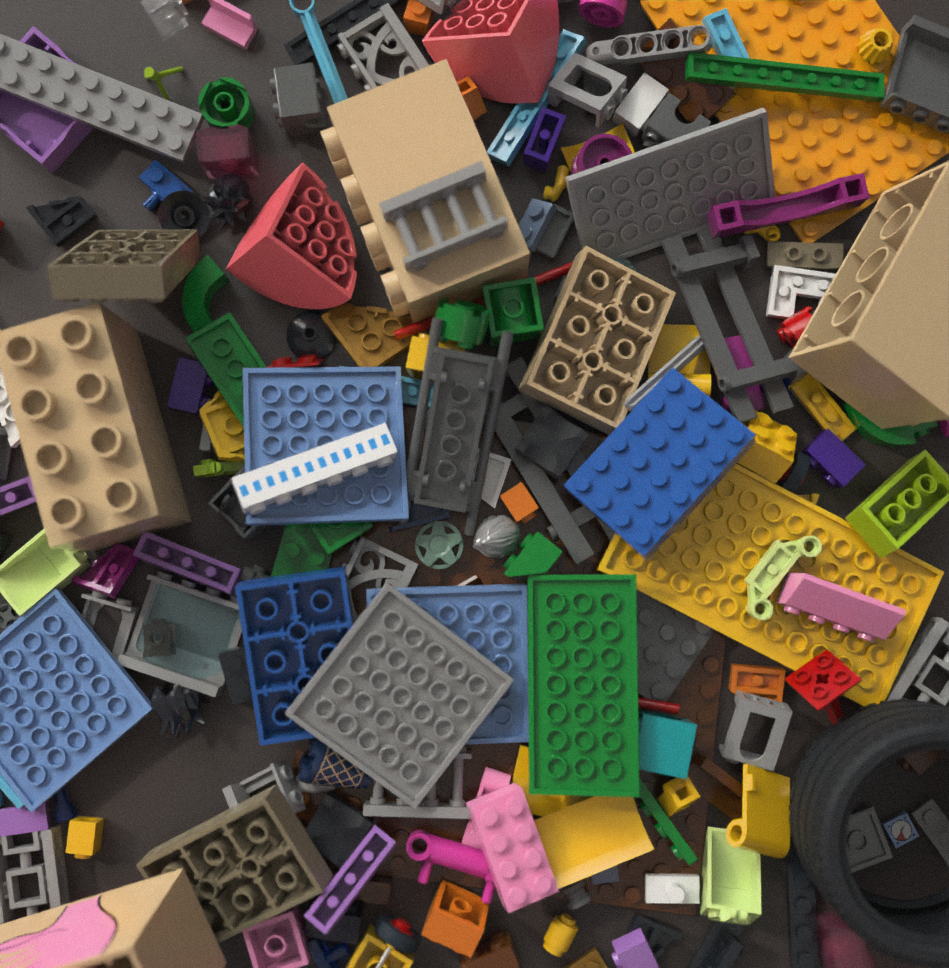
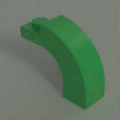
(198, 292)
(887, 437)

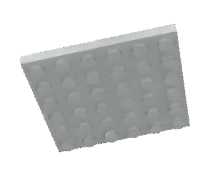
(399, 695)

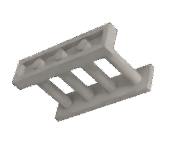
(445, 189)
(430, 806)

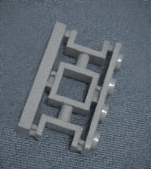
(920, 661)
(51, 874)

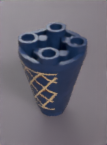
(328, 768)

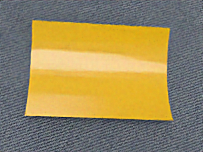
(592, 837)

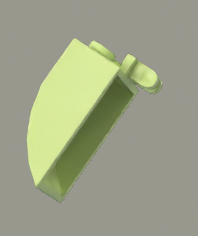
(38, 570)
(729, 881)

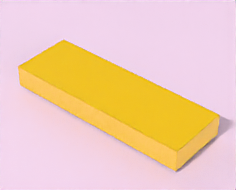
(822, 406)

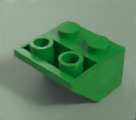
(535, 558)

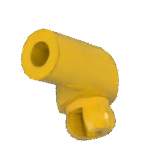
(554, 193)
(769, 233)

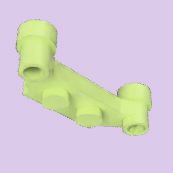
(772, 569)

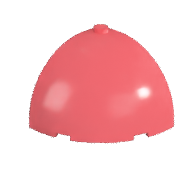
(500, 45)
(299, 247)

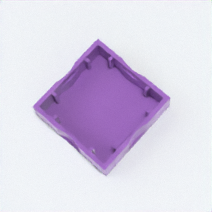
(38, 130)

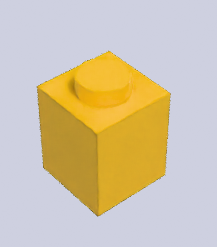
(84, 836)

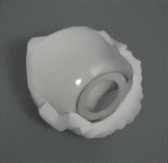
(497, 536)

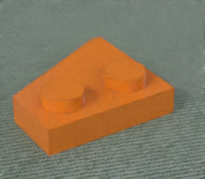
(758, 680)

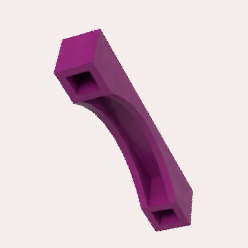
(755, 214)

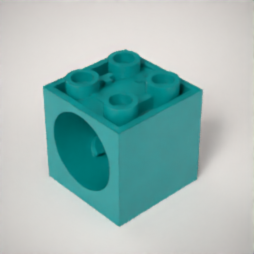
(665, 743)

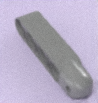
(608, 49)

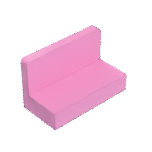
(230, 23)

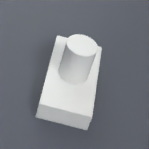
(672, 888)

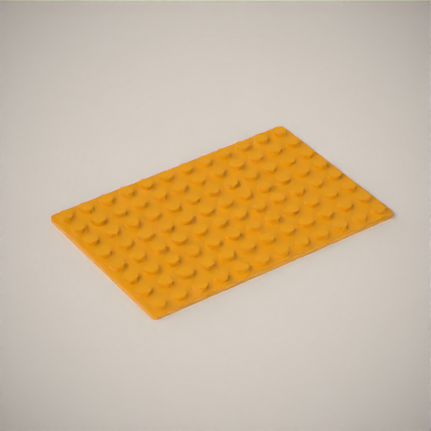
(809, 134)

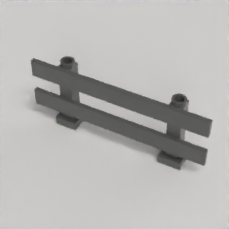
(764, 369)
(563, 524)

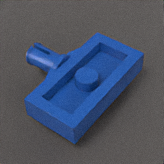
(161, 184)

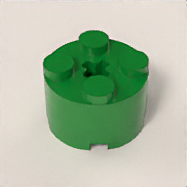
(226, 104)
(462, 322)

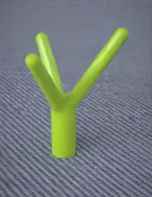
(151, 74)

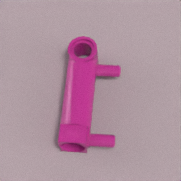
(453, 856)

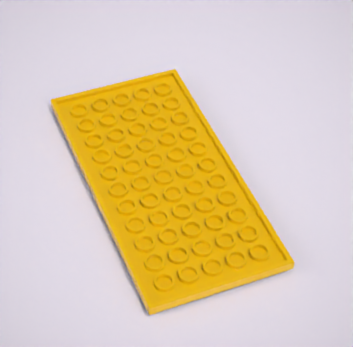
(726, 536)

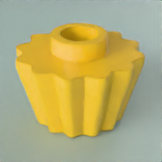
(875, 45)

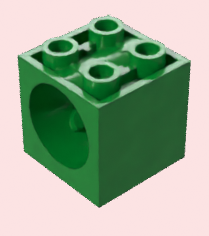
(513, 309)

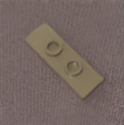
(804, 255)

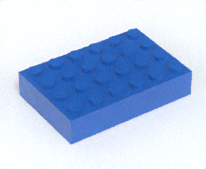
(660, 463)
(287, 636)

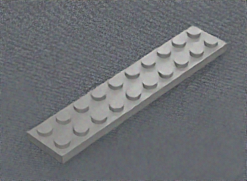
(97, 100)

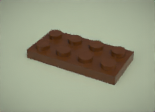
(694, 96)

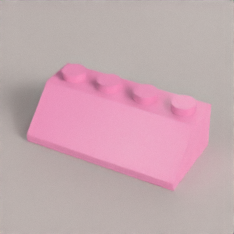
(839, 606)

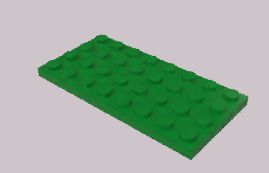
(583, 685)

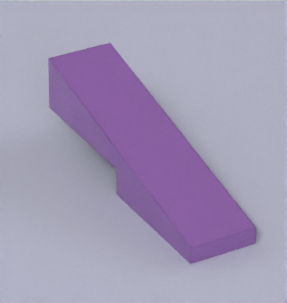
(21, 820)

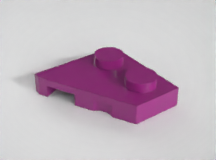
(108, 571)

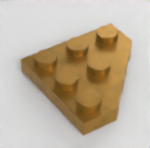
(368, 333)

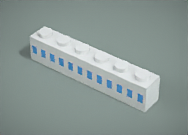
(314, 468)

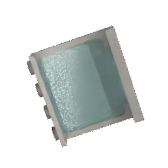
(202, 629)

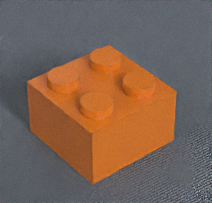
(456, 918)

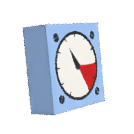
(899, 829)

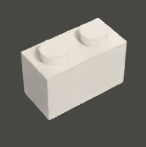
(640, 105)

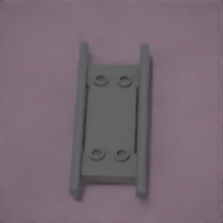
(455, 426)

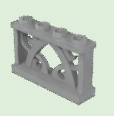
(391, 31)
(394, 577)

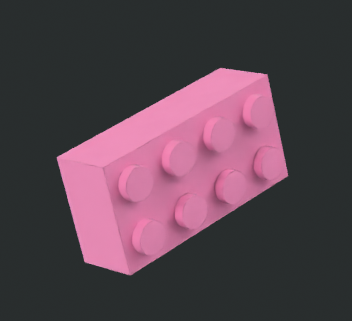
(512, 847)

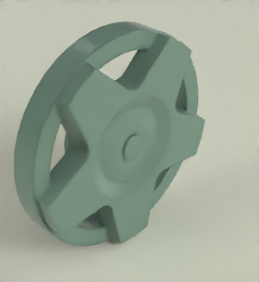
(439, 545)

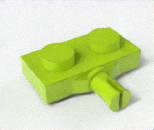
(211, 468)

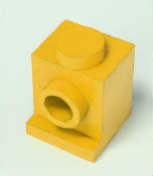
(677, 795)

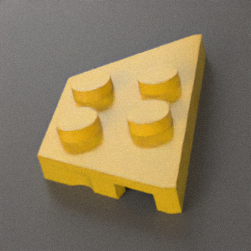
(223, 429)

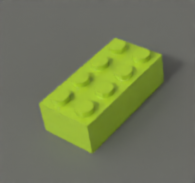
(901, 504)

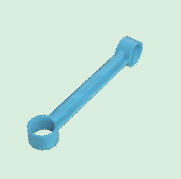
(321, 51)

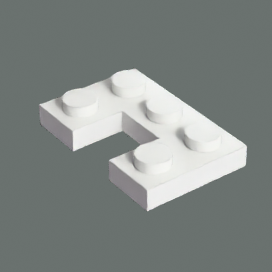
(792, 282)

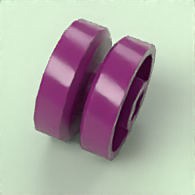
(599, 150)

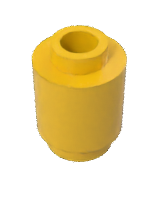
(560, 934)

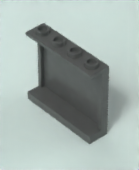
(920, 75)

